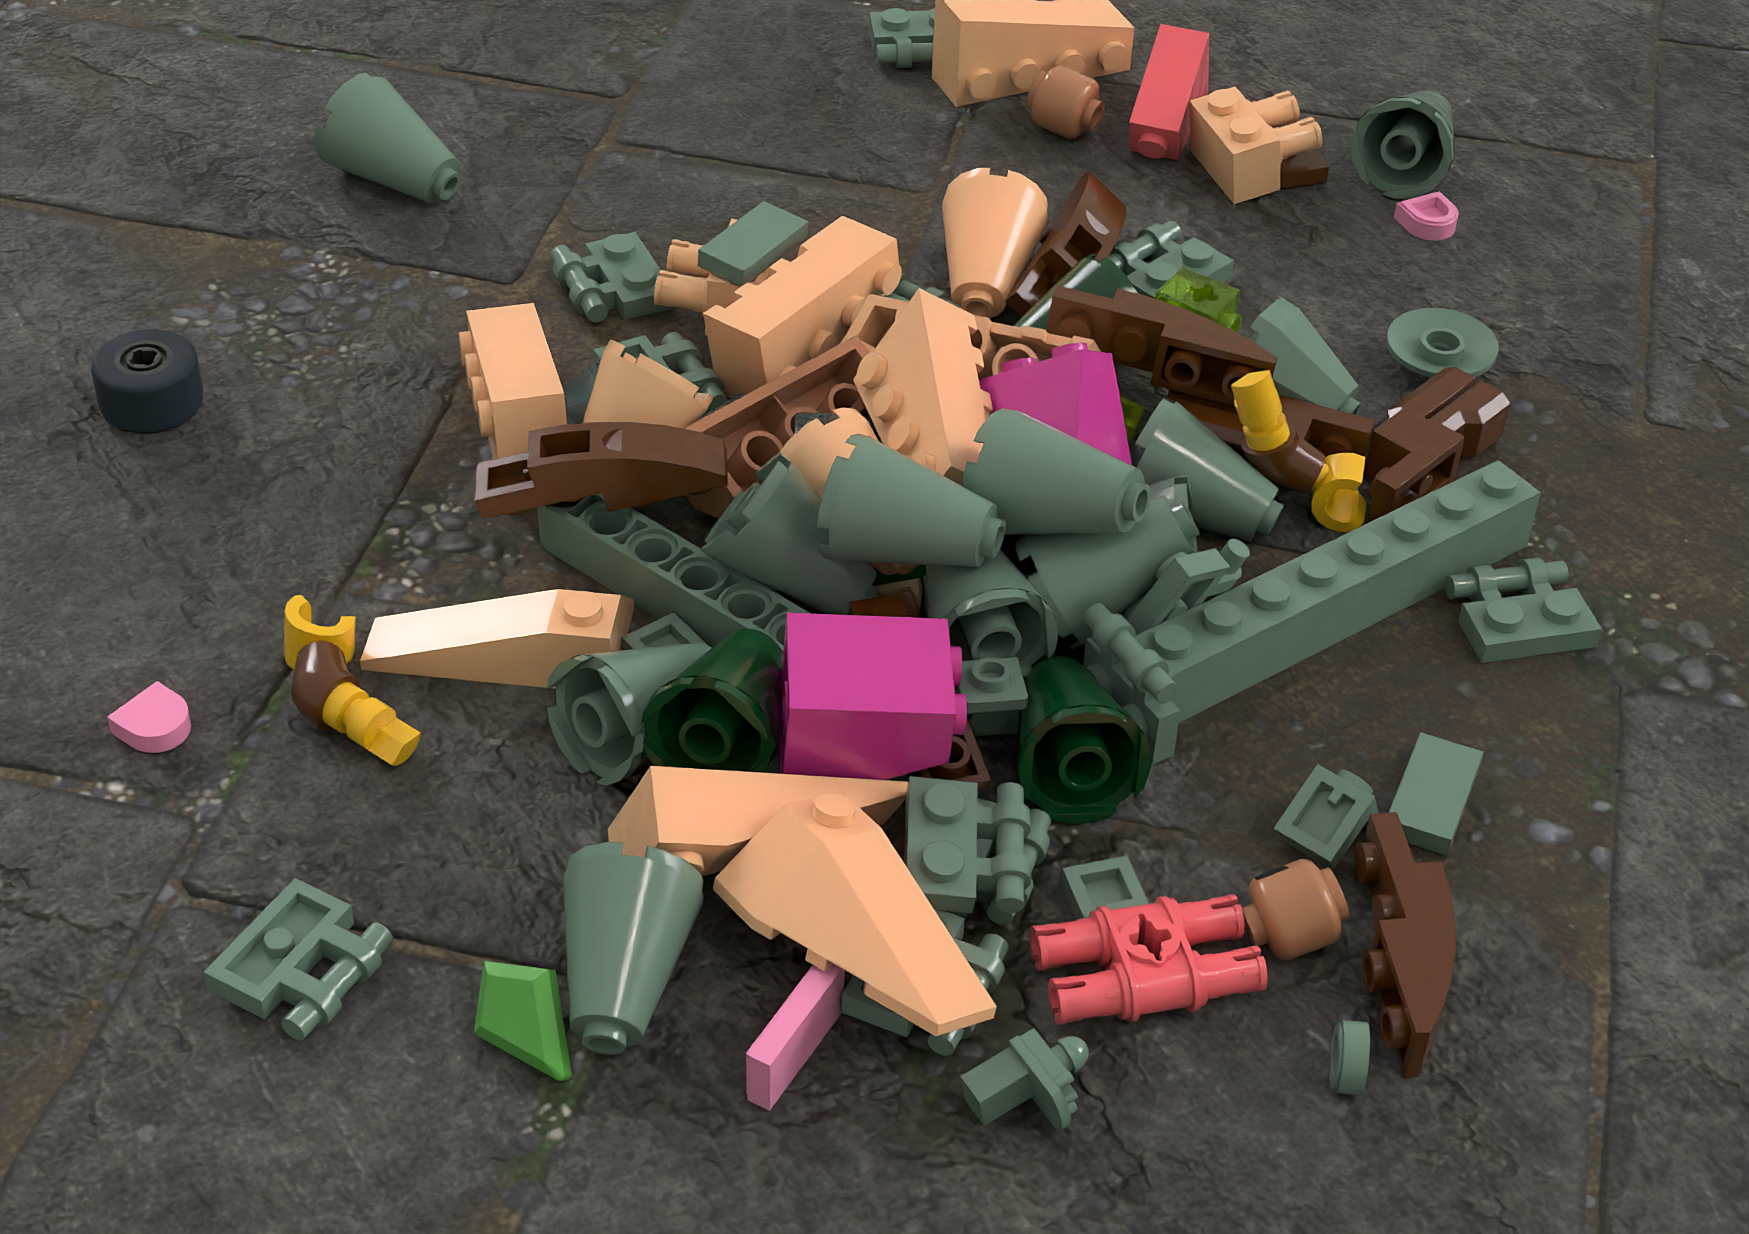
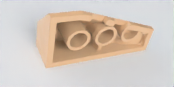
(500, 638)
(715, 813)
(847, 896)

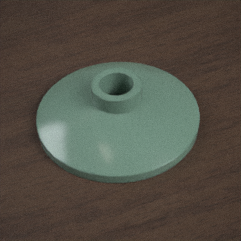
(1440, 339)

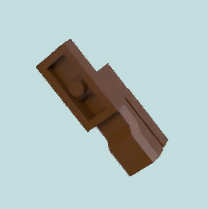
(1320, 426)
(1427, 436)

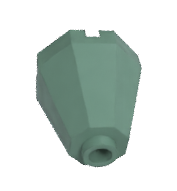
(1305, 363)

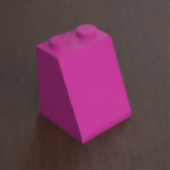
(1069, 392)
(867, 695)

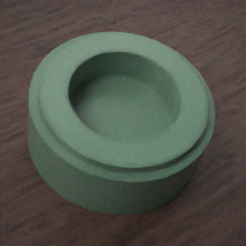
(1350, 1057)

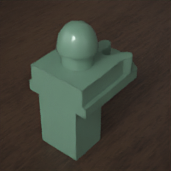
(1027, 1072)

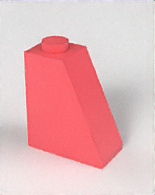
(1172, 78)

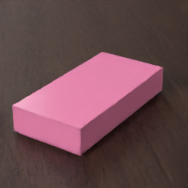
(793, 1034)

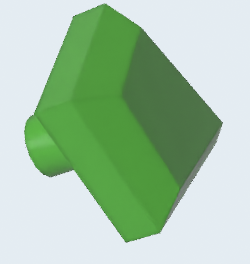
(524, 1016)

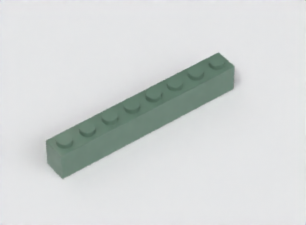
(1342, 587)

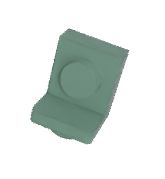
(993, 695)
(1327, 815)

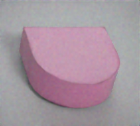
(1428, 216)
(152, 720)

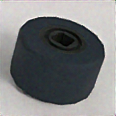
(147, 380)

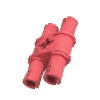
(1147, 959)

